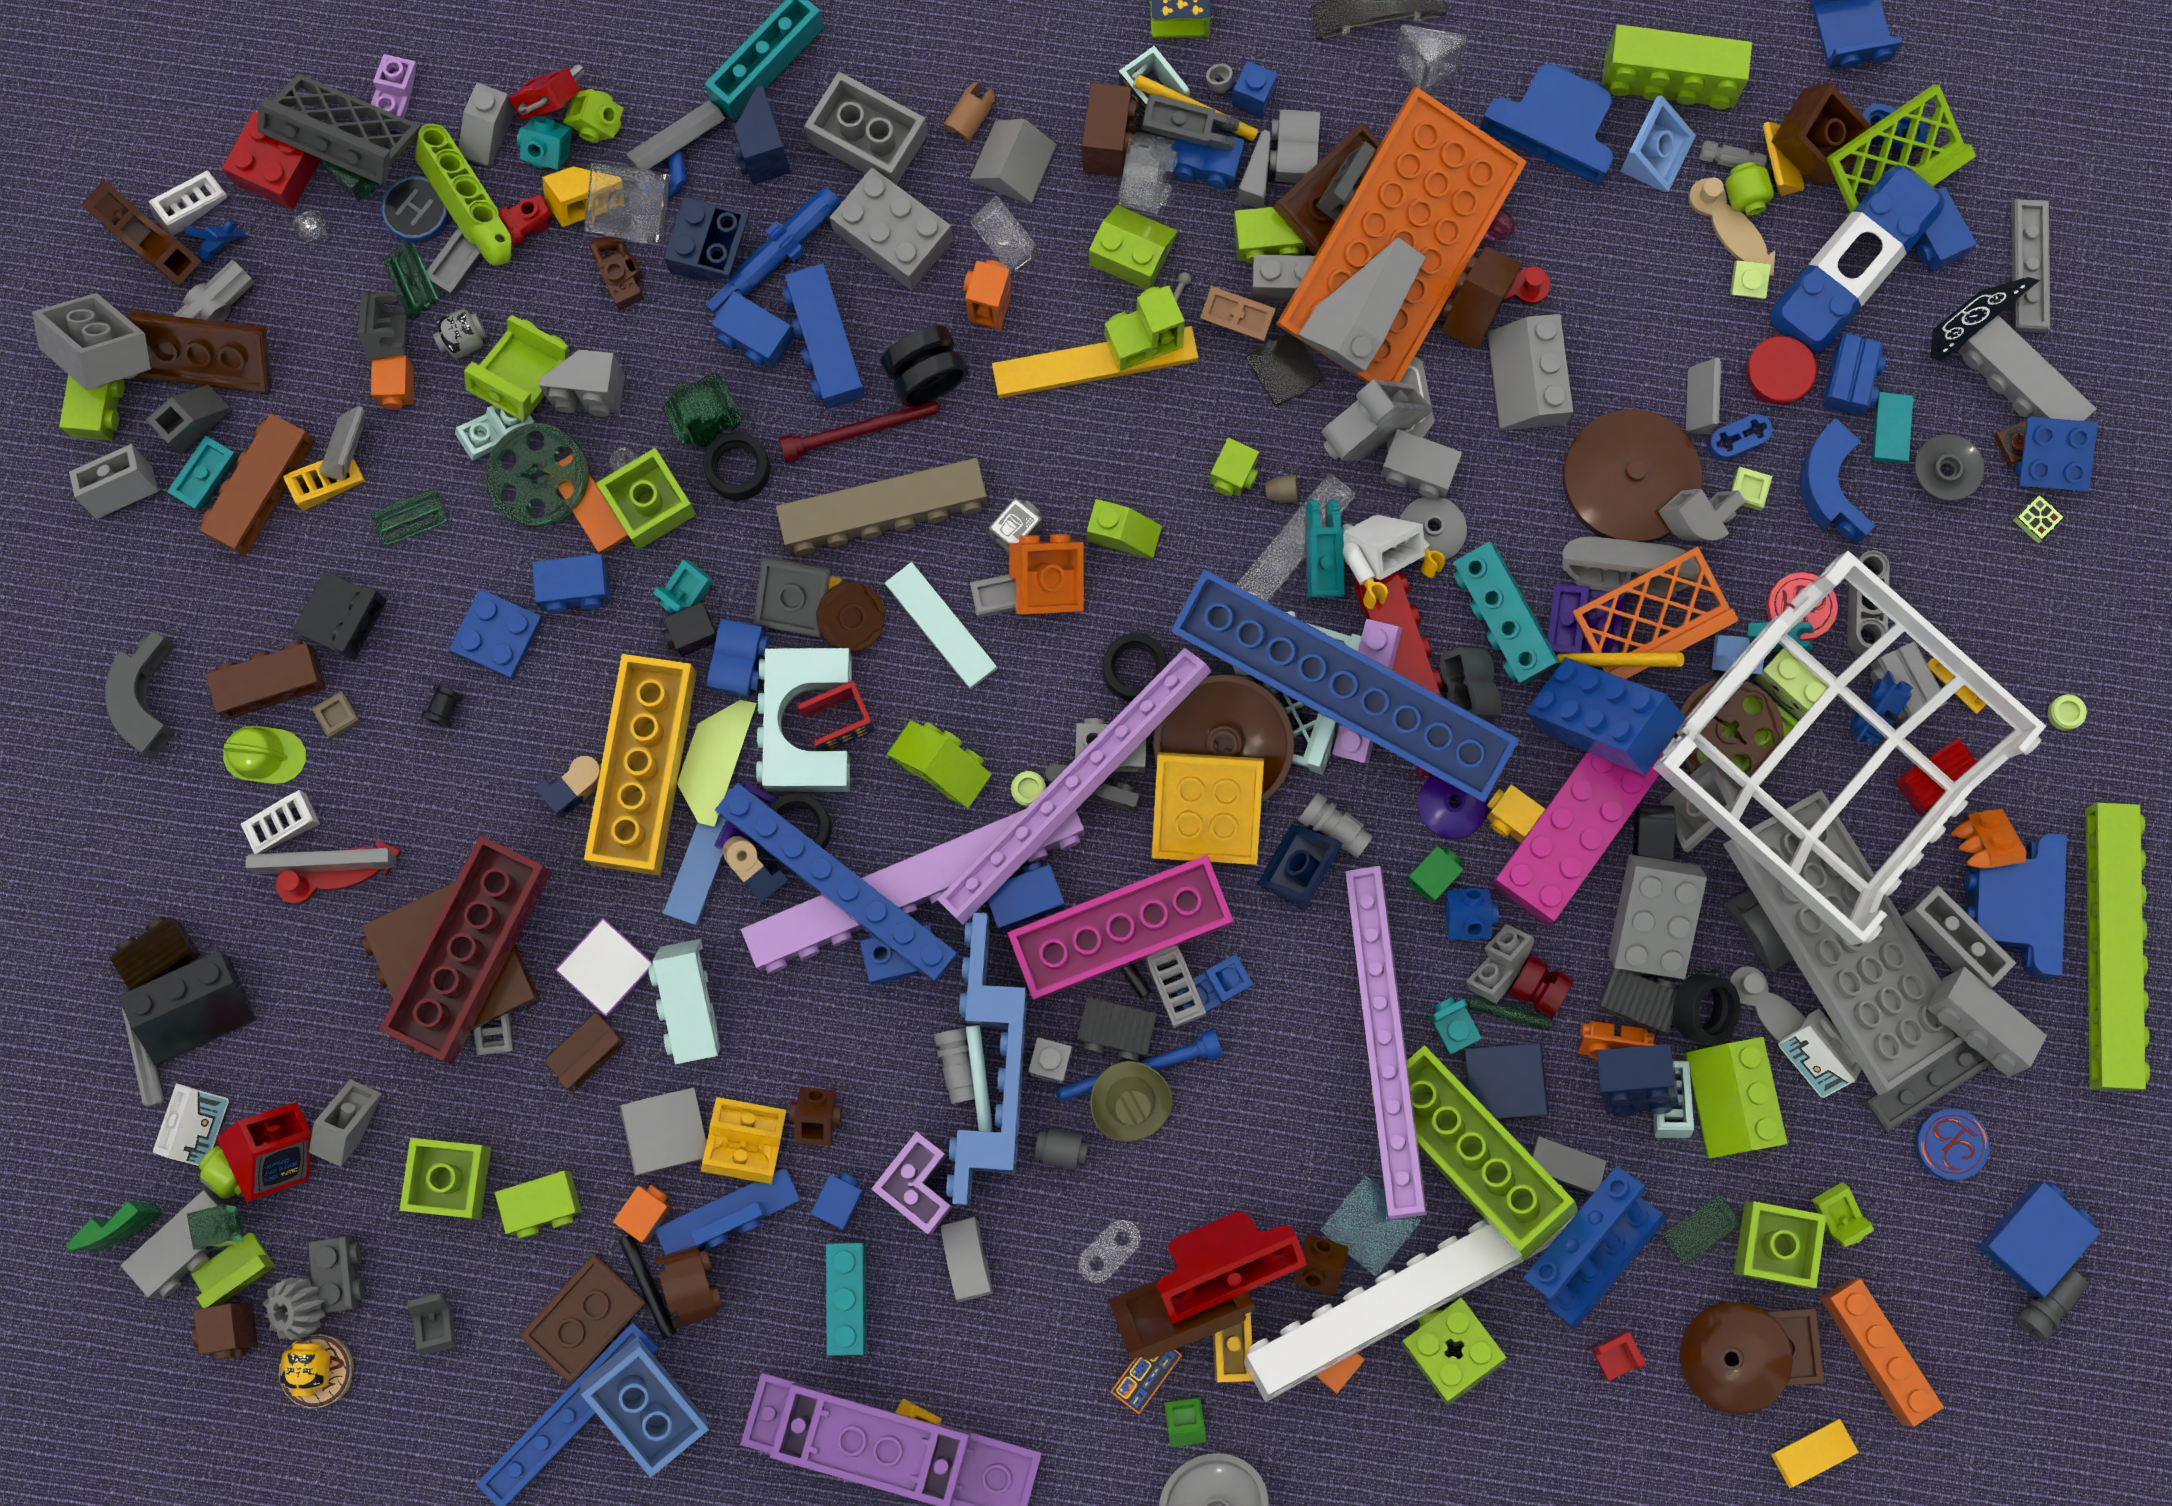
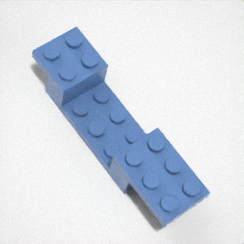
(996, 1009)

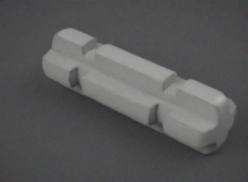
(1730, 155)

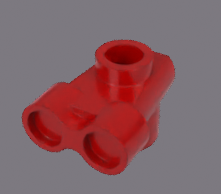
(527, 216)

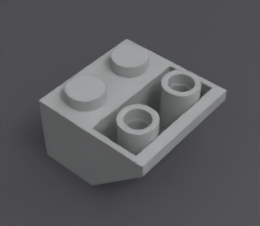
(585, 382)

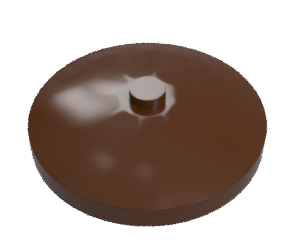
(1626, 471)
(1231, 719)

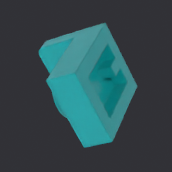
(1454, 1025)

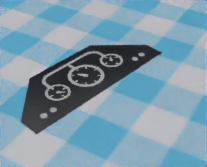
(1975, 315)

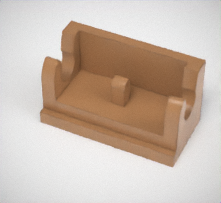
(1238, 313)

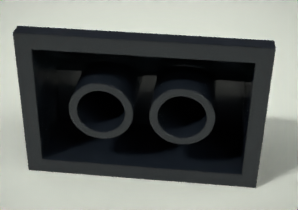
(187, 1007)

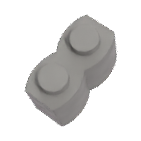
(1296, 144)

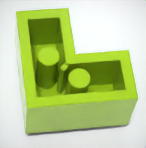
(1147, 332)
(940, 761)

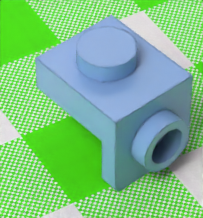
(1727, 651)

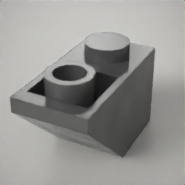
(188, 417)

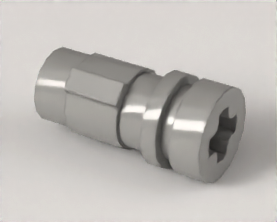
(1334, 824)
(956, 1064)

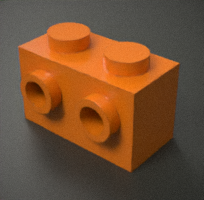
(988, 293)

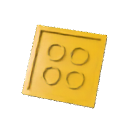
(1207, 808)

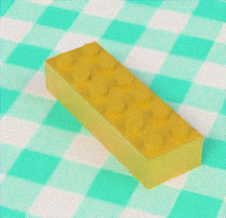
(640, 765)

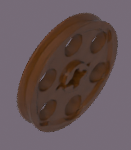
(1746, 725)

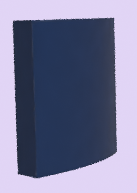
(1508, 1080)

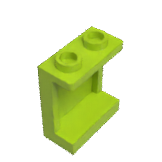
(514, 368)

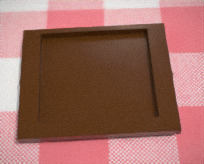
(1150, 1332)

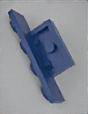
(730, 1213)

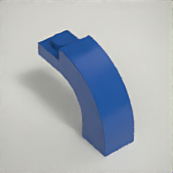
(1821, 483)

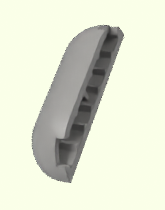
(1613, 562)

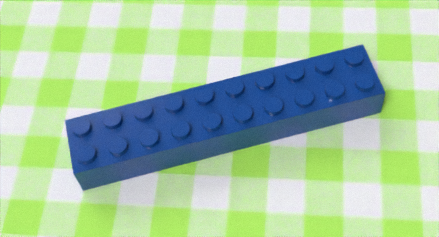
(1345, 685)

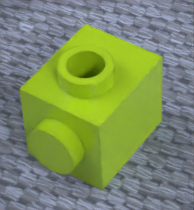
(1234, 469)

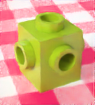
(594, 115)

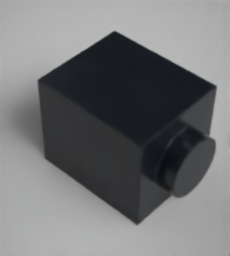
(689, 630)

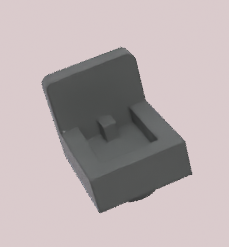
(432, 1323)

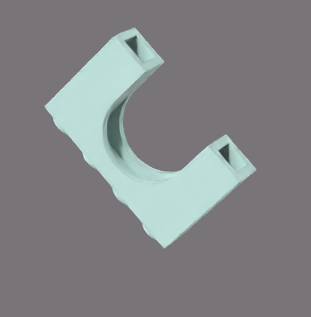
(785, 676)

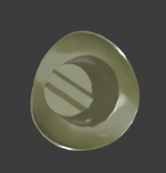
(1130, 1101)

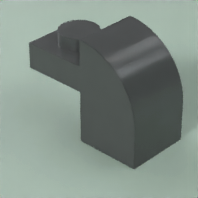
(1761, 934)

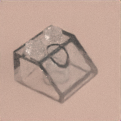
(627, 202)

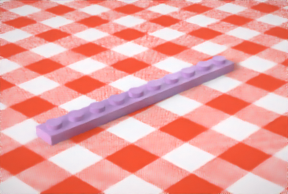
(1074, 785)
(1385, 1044)

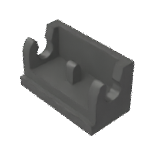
(381, 328)

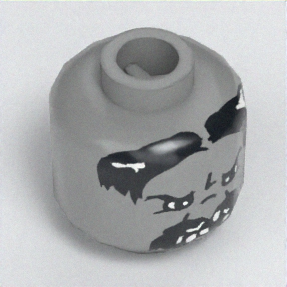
(460, 333)

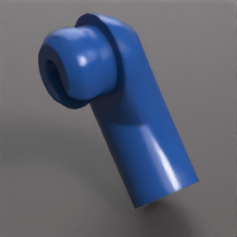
(677, 172)

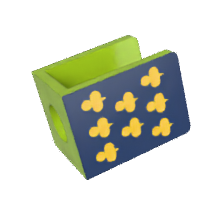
(1180, 18)

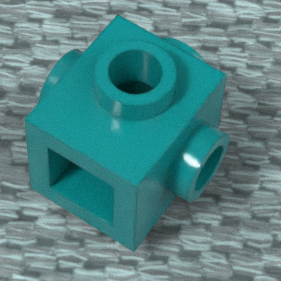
(544, 142)

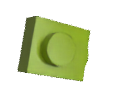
(1843, 1216)

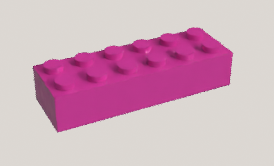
(1572, 835)
(1120, 928)

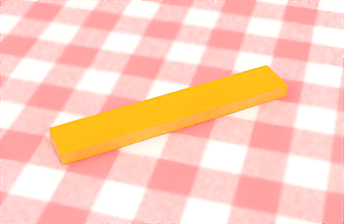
(1077, 367)

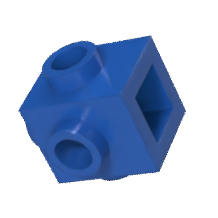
(1470, 914)

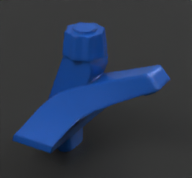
(215, 237)

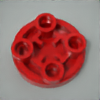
(1781, 370)

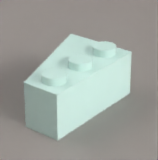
(684, 1002)

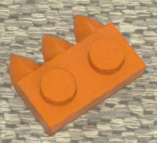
(1991, 839)

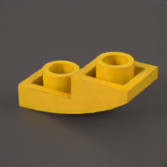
(1814, 1453)

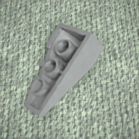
(1360, 312)

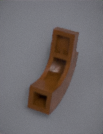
(140, 234)

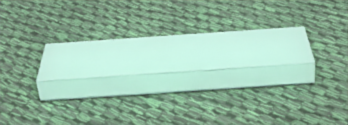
(941, 626)

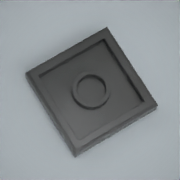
(790, 595)

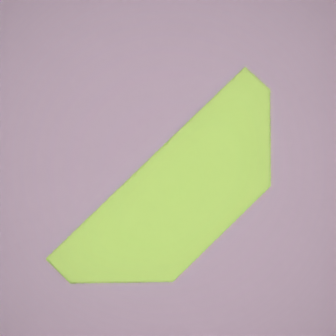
(713, 759)

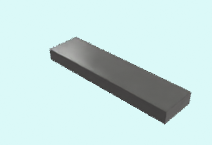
(1926, 1086)

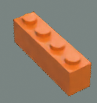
(1881, 1352)

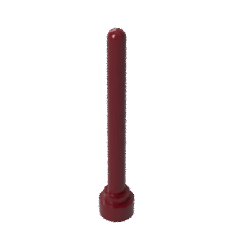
(795, 446)

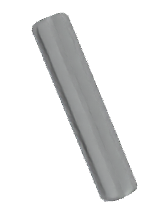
(145, 1070)

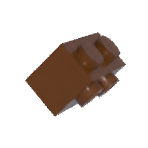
(225, 1330)

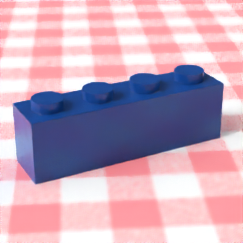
(824, 336)

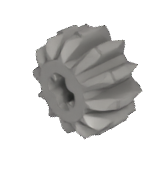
(294, 1308)

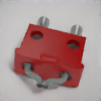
(546, 92)

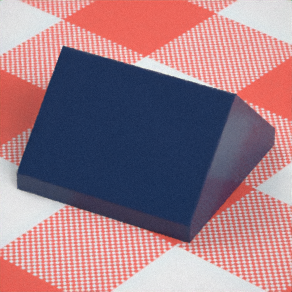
(1299, 865)

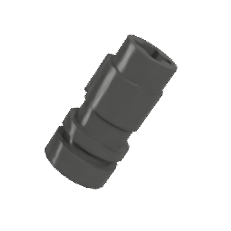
(2045, 1312)

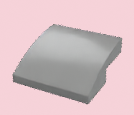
(663, 1131)

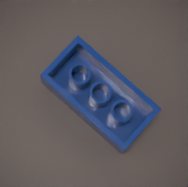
(1605, 715)

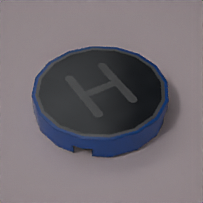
(414, 210)

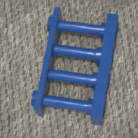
(1595, 1247)

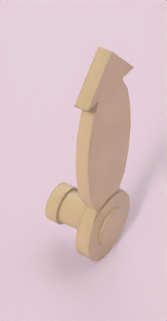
(1731, 226)

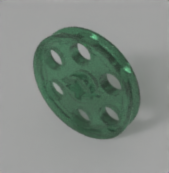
(526, 464)

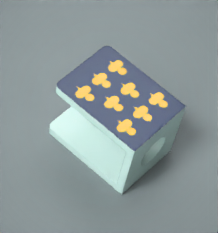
(1152, 61)

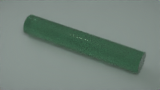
(1509, 1012)

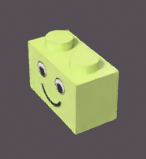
(1791, 683)

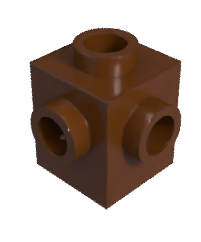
(815, 1116)
(1324, 1265)

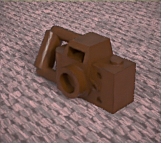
(616, 271)

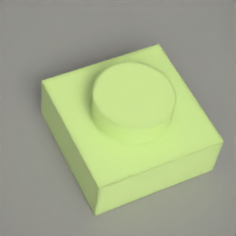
(1750, 279)

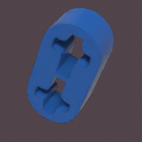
(1743, 444)

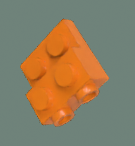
(1047, 574)

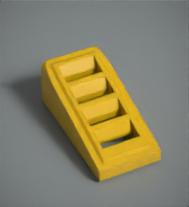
(317, 496)

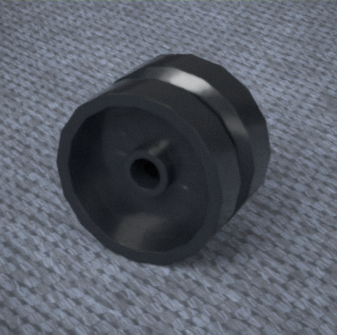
(924, 365)

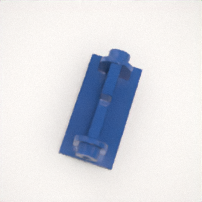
(1883, 696)

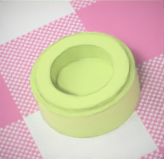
(2067, 712)
(1027, 787)

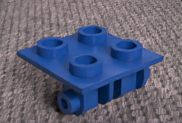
(2057, 454)

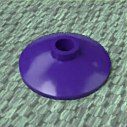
(1443, 818)

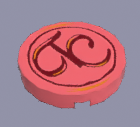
(1786, 589)

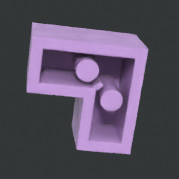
(905, 1183)

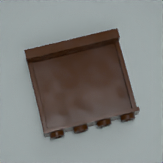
(399, 937)

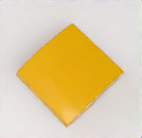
(743, 1140)

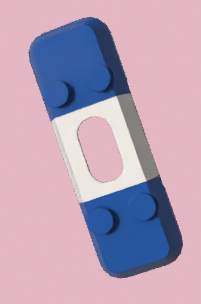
(1824, 299)

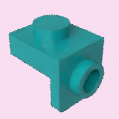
(684, 588)

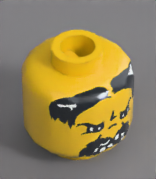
(305, 1368)

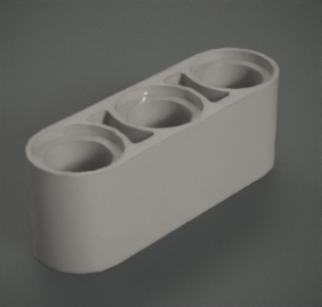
(1859, 616)

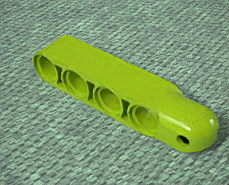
(462, 193)

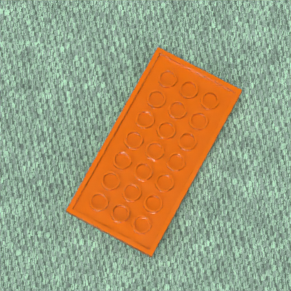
(1436, 190)

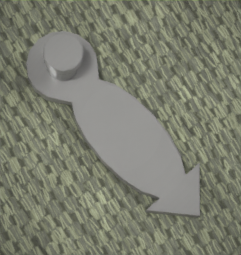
(1773, 1012)

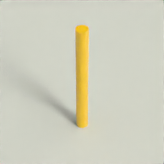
(1152, 87)
(1667, 659)

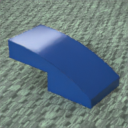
(1219, 983)

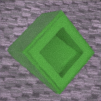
(1185, 1422)

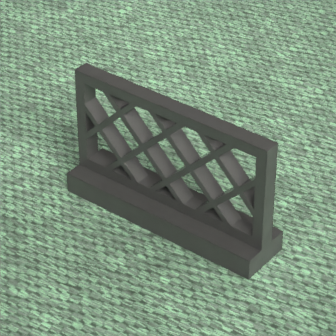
(333, 140)

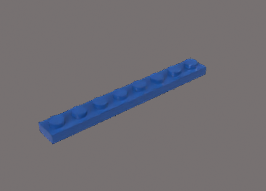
(836, 883)

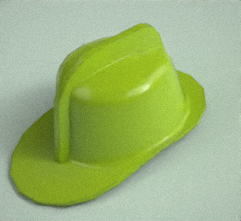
(264, 755)

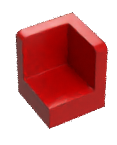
(1617, 1355)

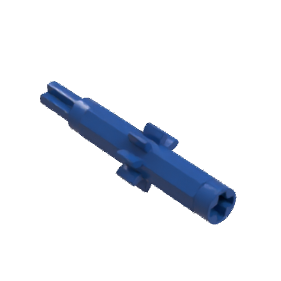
(782, 243)

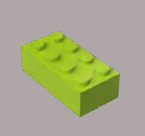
(1676, 66)

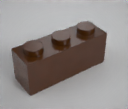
(265, 680)

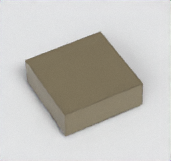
(336, 715)

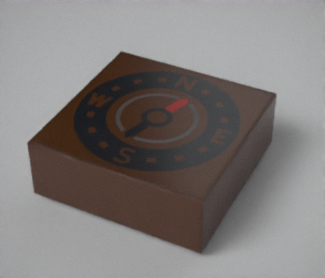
(2011, 442)

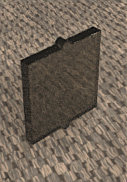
(1284, 368)

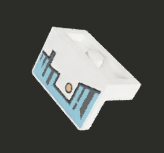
(1821, 1055)
(190, 1125)

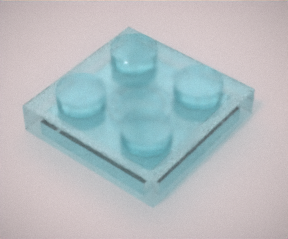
(1365, 1227)

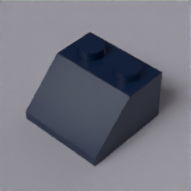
(758, 142)

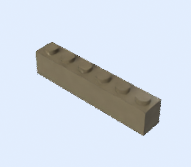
(882, 506)

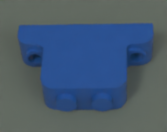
(1556, 122)
(2025, 904)

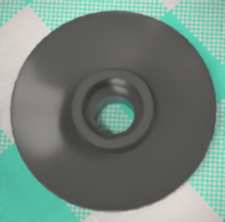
(1957, 455)

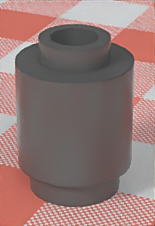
(1061, 1149)

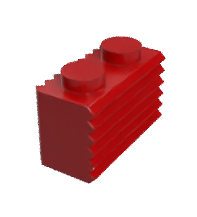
(1921, 789)

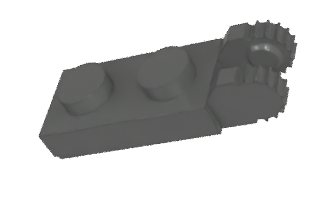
(1188, 122)
(1117, 796)

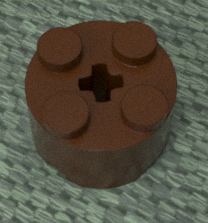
(687, 1286)

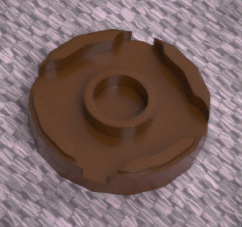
(850, 616)

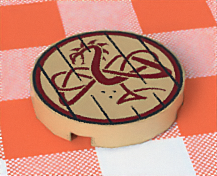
(339, 1374)

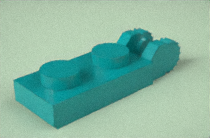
(1324, 551)

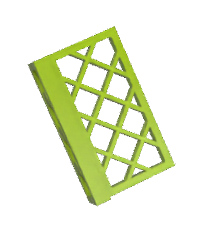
(1931, 167)

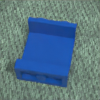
(1853, 32)

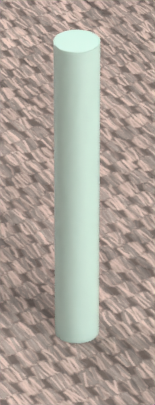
(979, 1078)

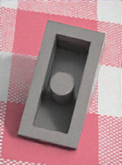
(484, 124)
(343, 1123)

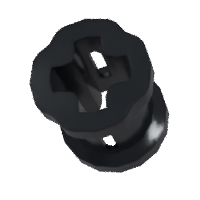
(442, 706)

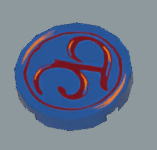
(1952, 1144)

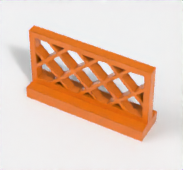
(1677, 638)

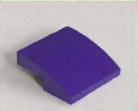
(1564, 630)

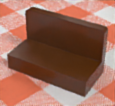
(584, 1052)

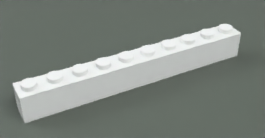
(1381, 1309)

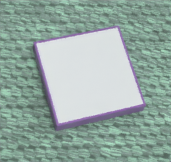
(604, 967)

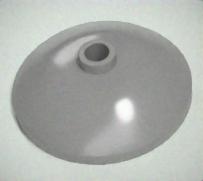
(1215, 1482)

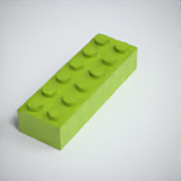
(1484, 1159)

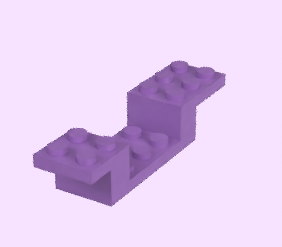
(886, 1448)

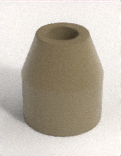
(1283, 489)

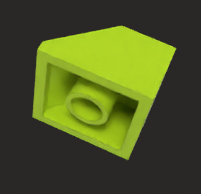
(1131, 247)

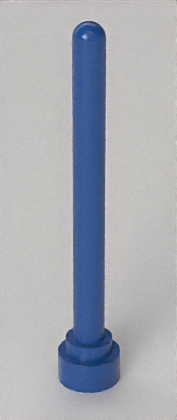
(1205, 1047)

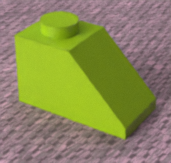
(1123, 529)

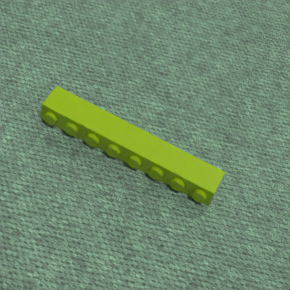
(2116, 947)

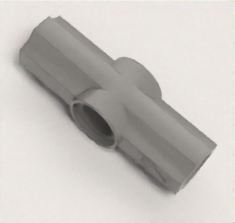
(214, 299)

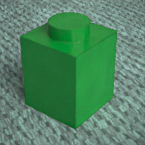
(1435, 874)

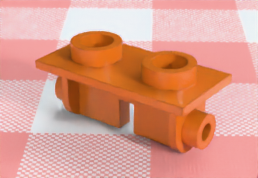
(1601, 1037)

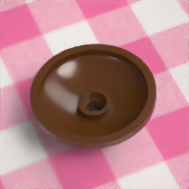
(1762, 1354)

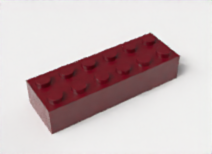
(465, 950)

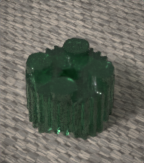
(701, 411)

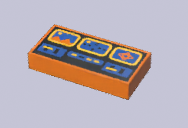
(1143, 1379)

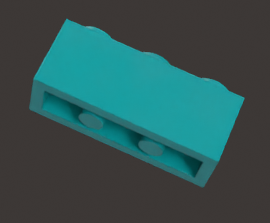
(846, 1299)

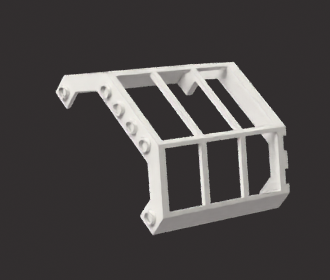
(1865, 919)

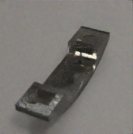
(1336, 17)

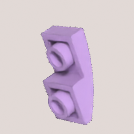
(393, 85)

